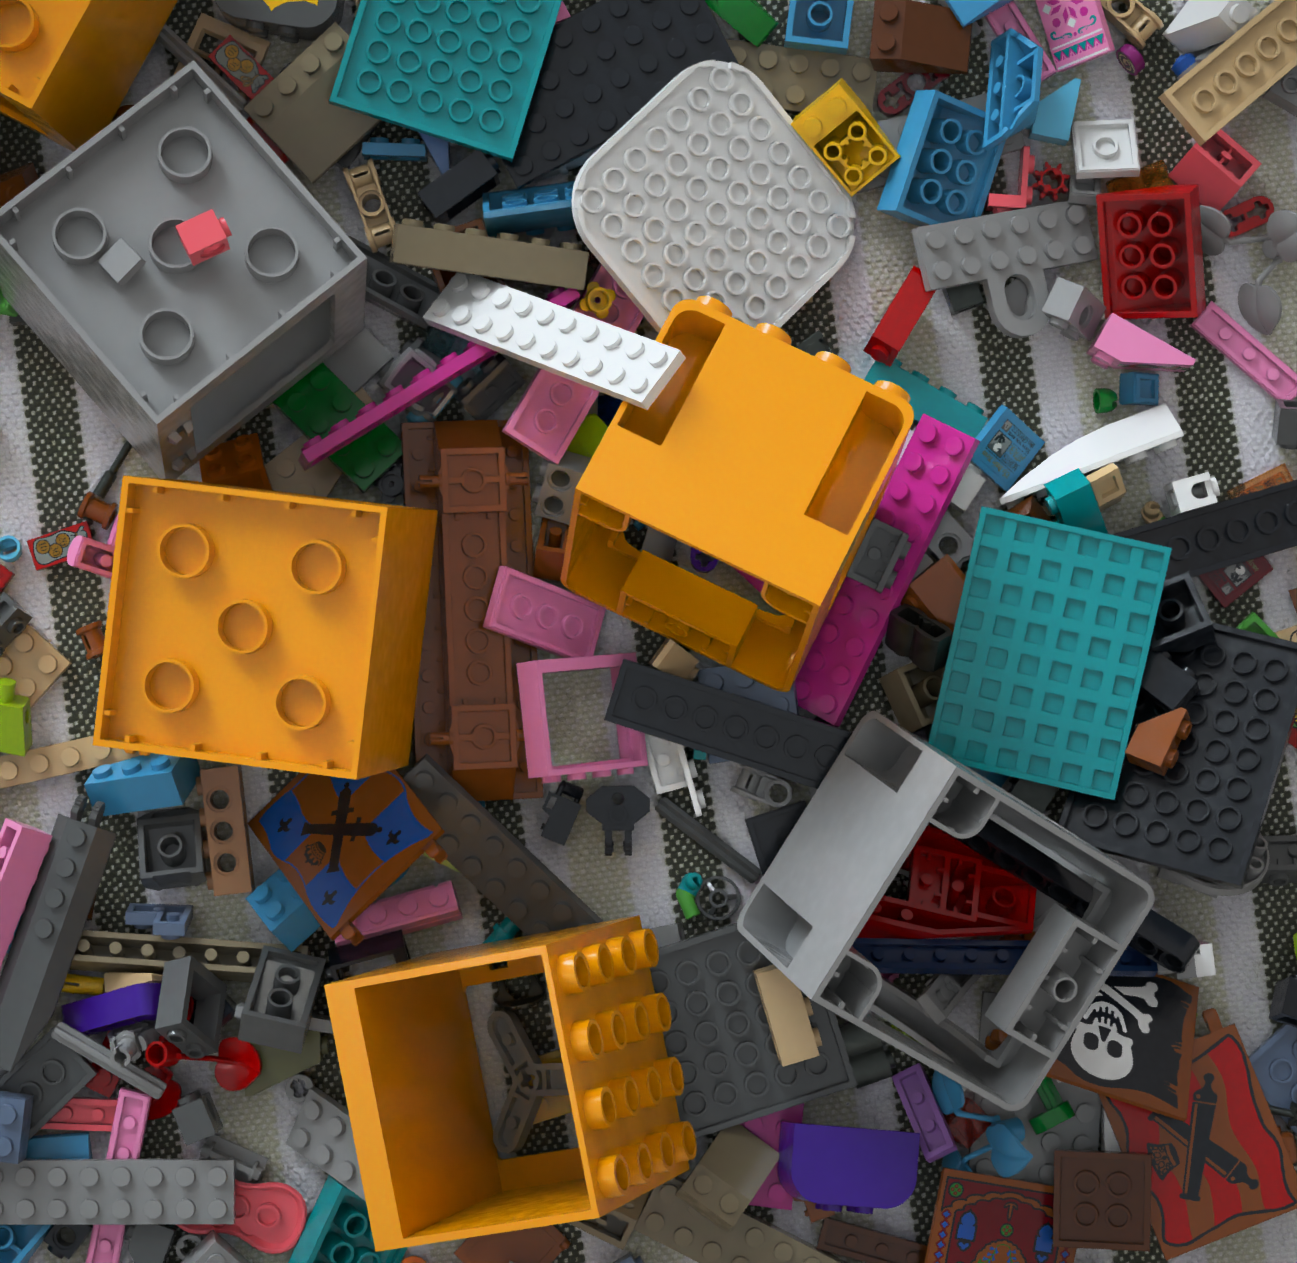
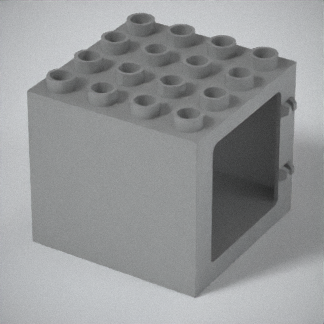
(180, 346)

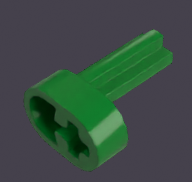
(1056, 1109)

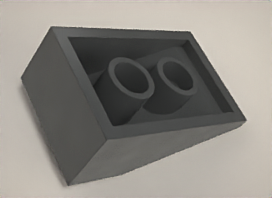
(281, 999)

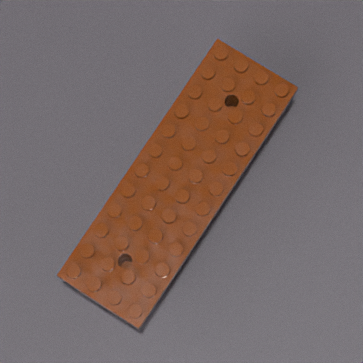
(468, 674)

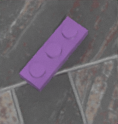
(924, 1112)

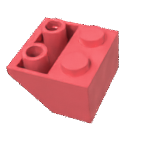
(1218, 169)

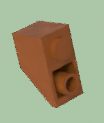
(1157, 741)

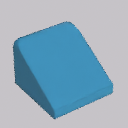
(1139, 389)

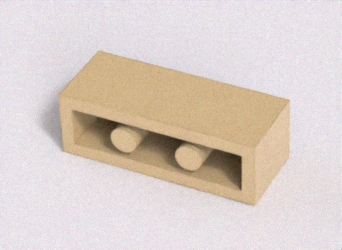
(787, 1016)

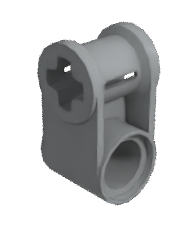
(760, 786)

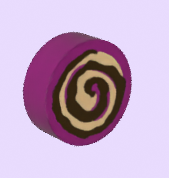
(1130, 59)

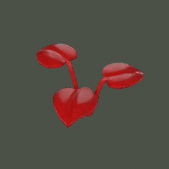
(236, 1068)

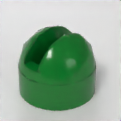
(1104, 400)

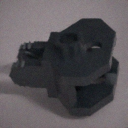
(618, 816)

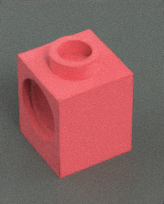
(204, 236)

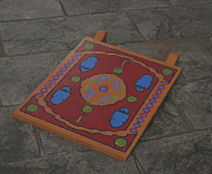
(993, 1221)

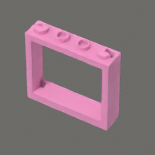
(535, 725)

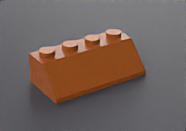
(938, 591)

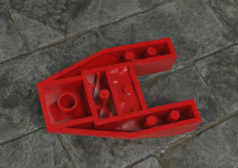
(953, 895)

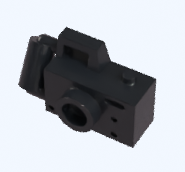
(563, 812)

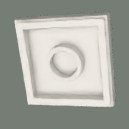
(1105, 149)

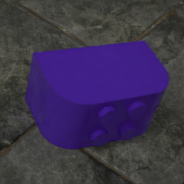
(847, 1166)

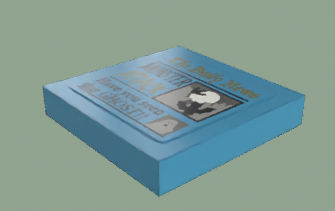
(1005, 448)

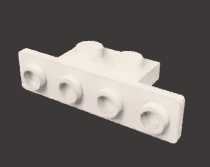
(672, 769)

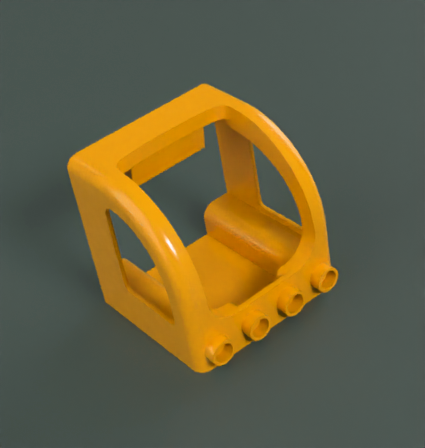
(751, 462)

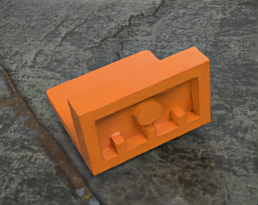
(236, 464)

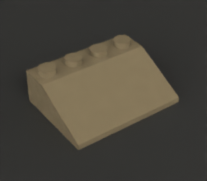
(298, 112)

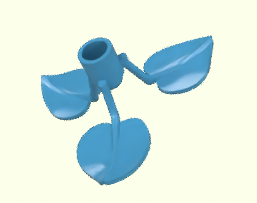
(1004, 1136)

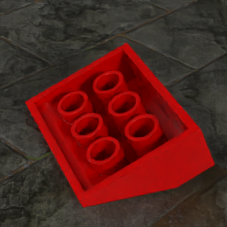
(1152, 252)

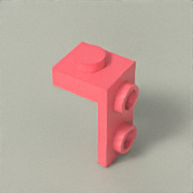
(1005, 202)

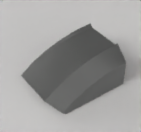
(171, 849)

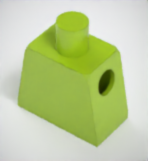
(14, 720)

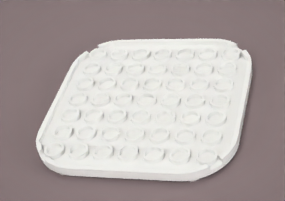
(714, 202)

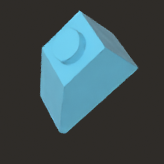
(1056, 115)

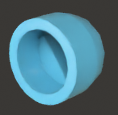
(10, 543)

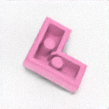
(92, 554)

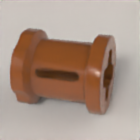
(98, 510)
(92, 639)

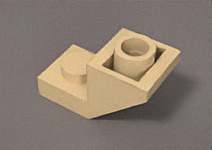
(1107, 486)

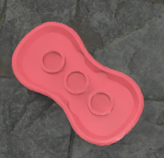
(266, 1217)

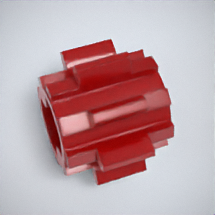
(1054, 174)

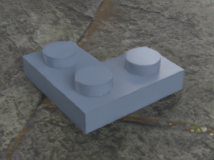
(166, 919)

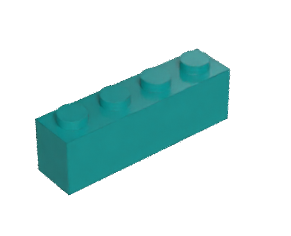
(929, 400)

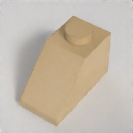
(674, 660)

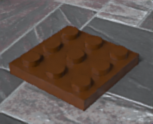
(1102, 1200)

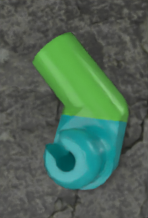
(687, 892)

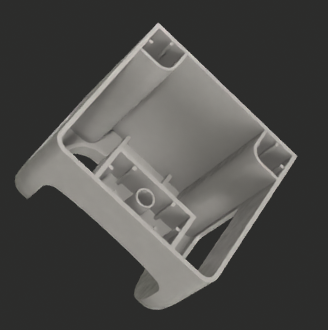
(847, 856)

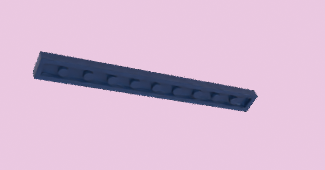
(970, 957)

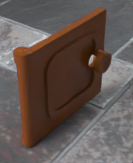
(519, 1246)

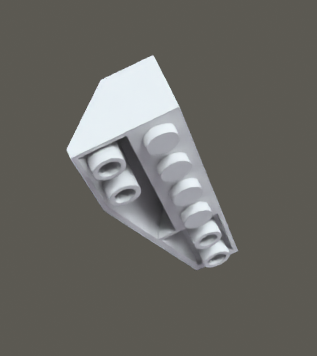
(1116, 442)

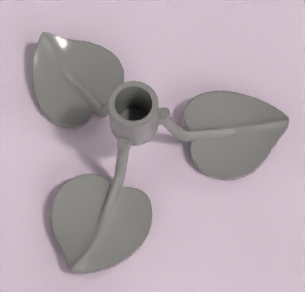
(1257, 302)

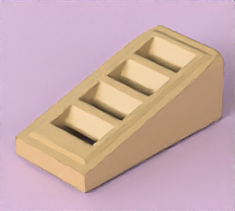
(119, 980)

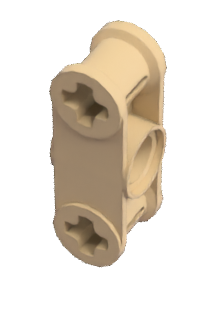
(1133, 21)
(364, 186)

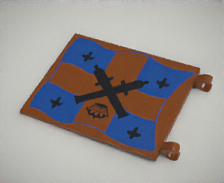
(346, 841)

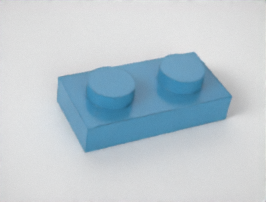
(407, 150)

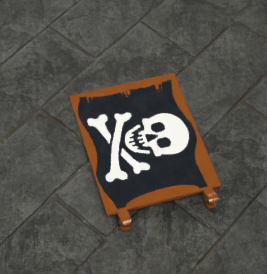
(1131, 1043)

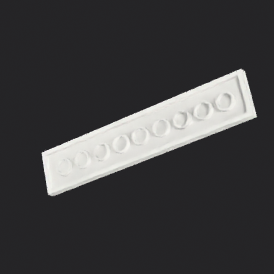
(555, 339)

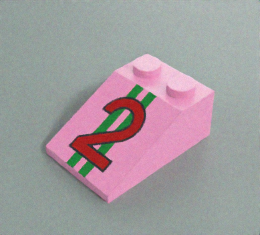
(1130, 347)

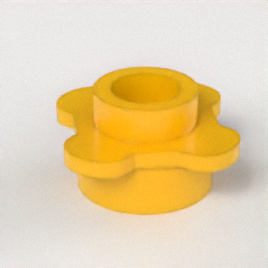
(606, 297)

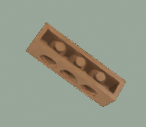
(242, 876)

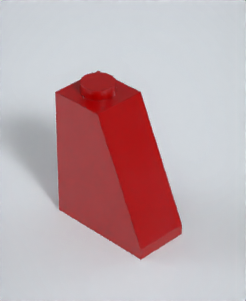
(899, 319)

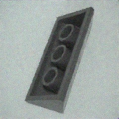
(398, 288)

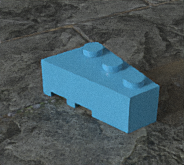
(142, 783)

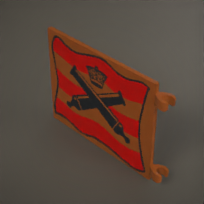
(1220, 1164)

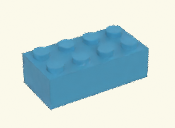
(819, 25)
(283, 911)

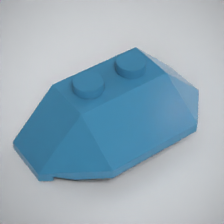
(1012, 87)

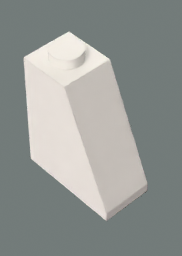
(1207, 23)

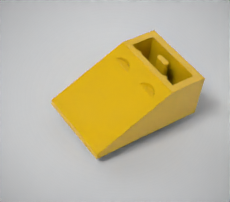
(845, 137)

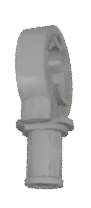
(129, 1040)

